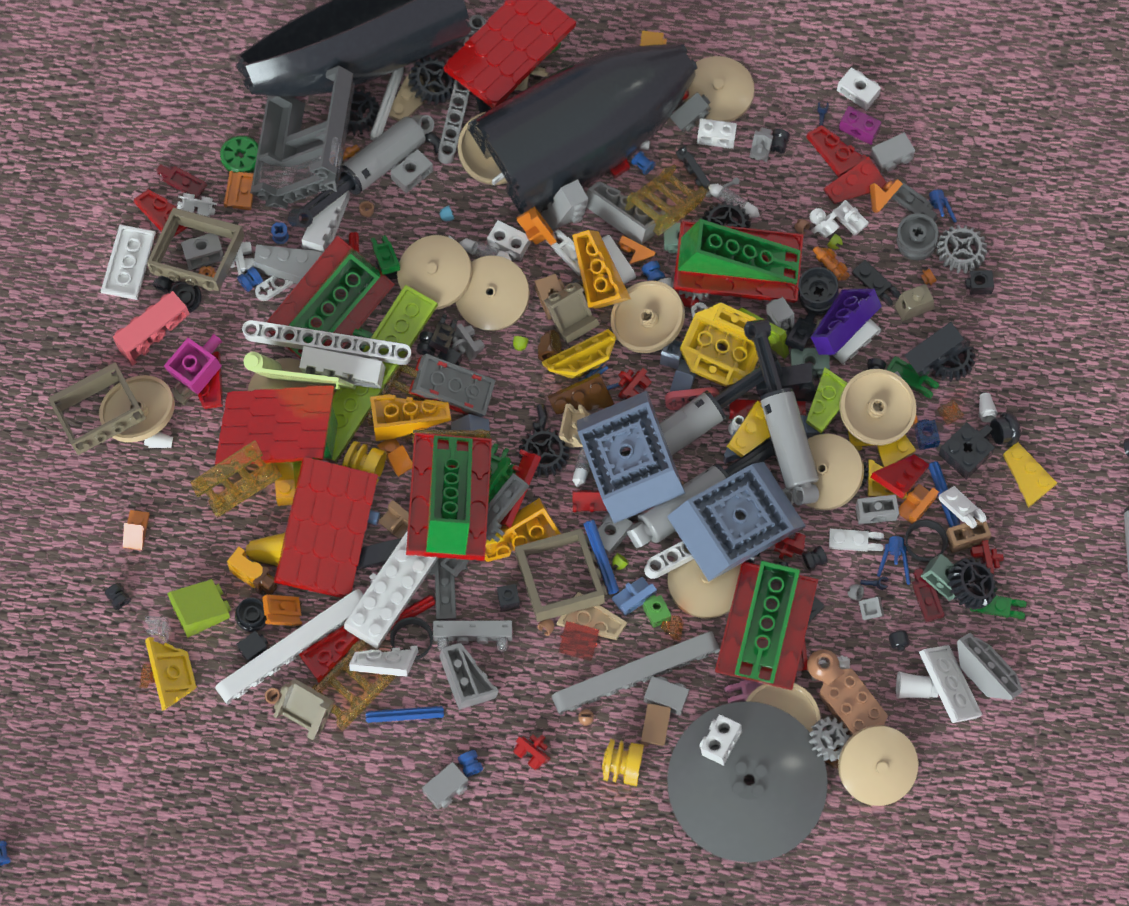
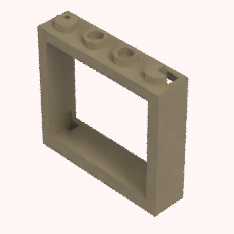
(202, 223)
(87, 388)
(566, 606)

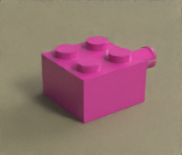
(194, 364)

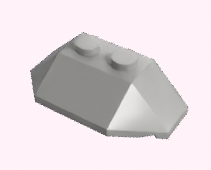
(987, 668)

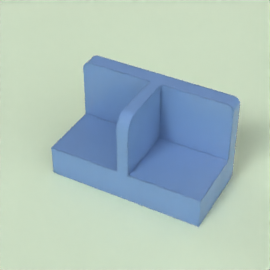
(633, 595)

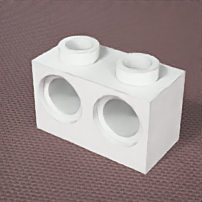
(716, 133)
(511, 237)
(724, 740)

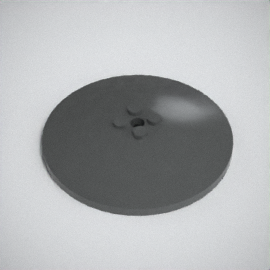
(742, 819)

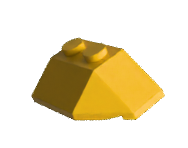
(582, 356)

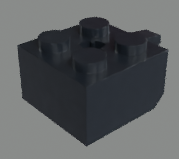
(969, 439)

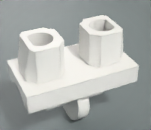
(850, 218)
(824, 224)
(243, 264)

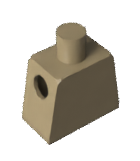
(917, 302)

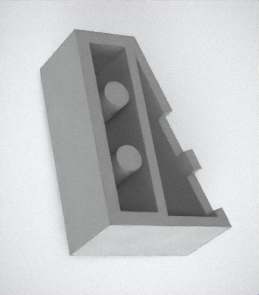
(568, 206)
(465, 677)

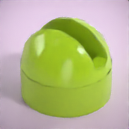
(834, 240)
(520, 343)
(620, 561)

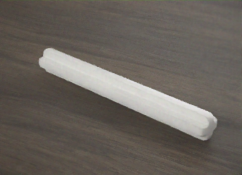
(386, 104)

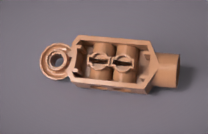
(845, 693)

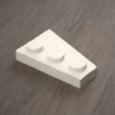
(395, 662)

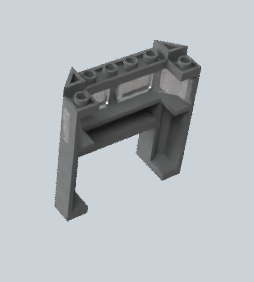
(307, 161)

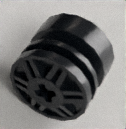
(818, 281)

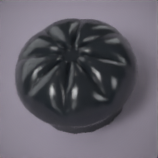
(188, 294)
(1005, 429)
(250, 615)

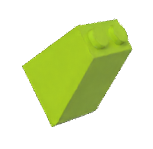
(199, 606)

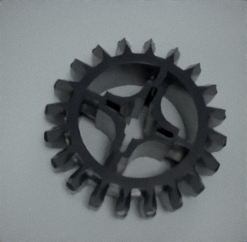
(424, 68)
(356, 120)
(728, 210)
(957, 368)
(557, 460)
(972, 595)

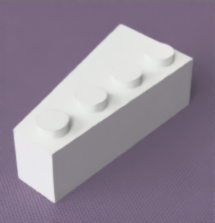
(325, 225)
(350, 368)

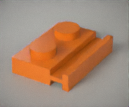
(238, 191)
(282, 610)

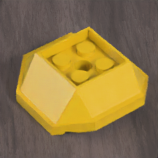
(719, 326)

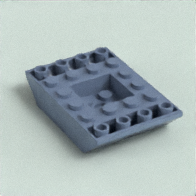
(645, 475)
(720, 539)

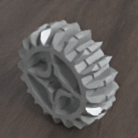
(953, 237)

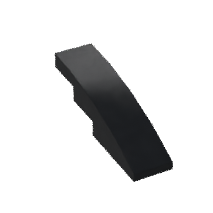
(376, 554)

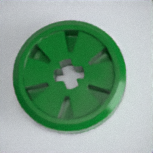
(230, 158)

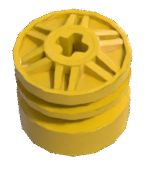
(359, 458)
(623, 762)

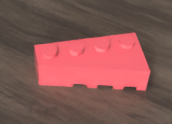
(150, 327)

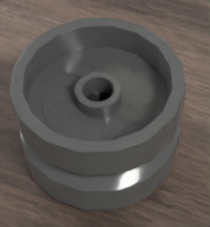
(917, 236)

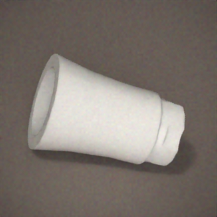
(914, 686)

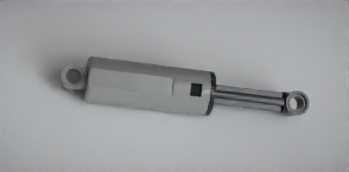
(369, 165)
(706, 411)
(784, 422)
(655, 525)

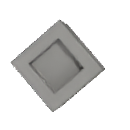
(871, 608)

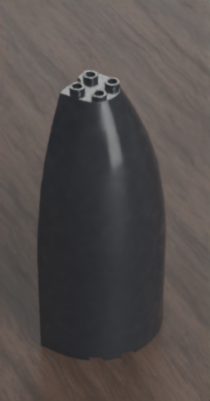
(355, 34)
(582, 120)

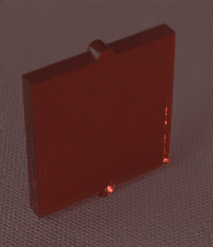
(578, 640)

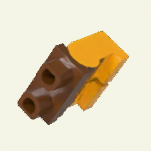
(251, 572)

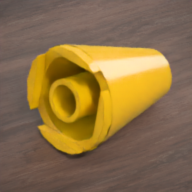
(266, 549)

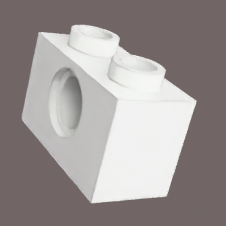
(863, 97)

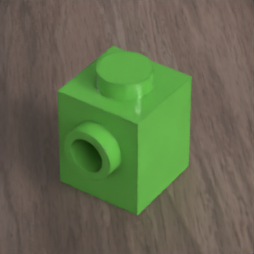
(656, 610)

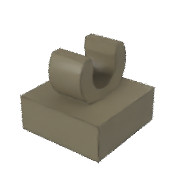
(181, 393)

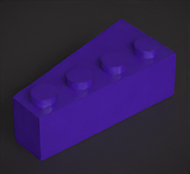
(844, 319)

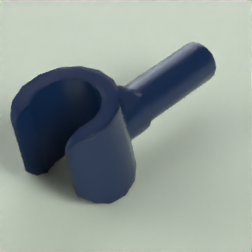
(822, 111)
(876, 583)

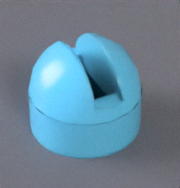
(446, 214)

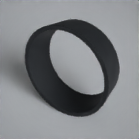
(931, 524)
(408, 621)

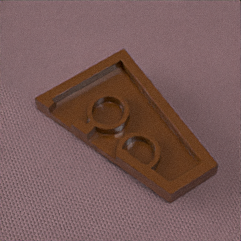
(589, 393)

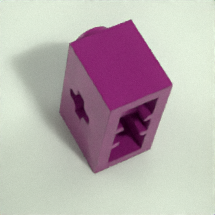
(860, 125)

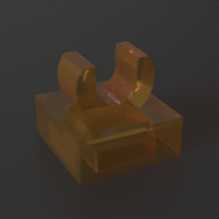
(950, 412)
(674, 627)
(146, 676)

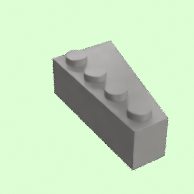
(611, 205)
(284, 262)

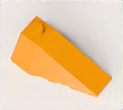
(400, 416)
(286, 485)
(529, 525)

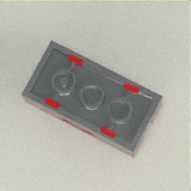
(450, 383)

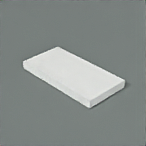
(128, 262)
(950, 683)

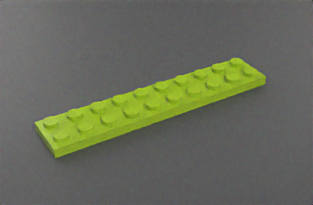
(400, 325)

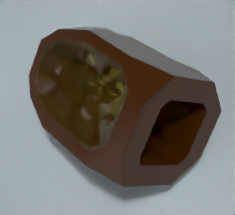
(549, 345)

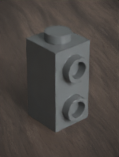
(691, 112)

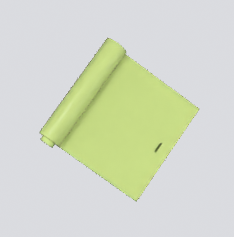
(272, 369)

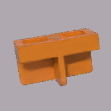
(536, 227)
(917, 503)

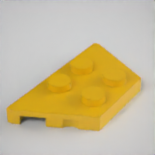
(171, 672)

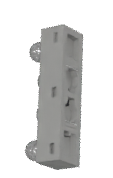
(472, 631)

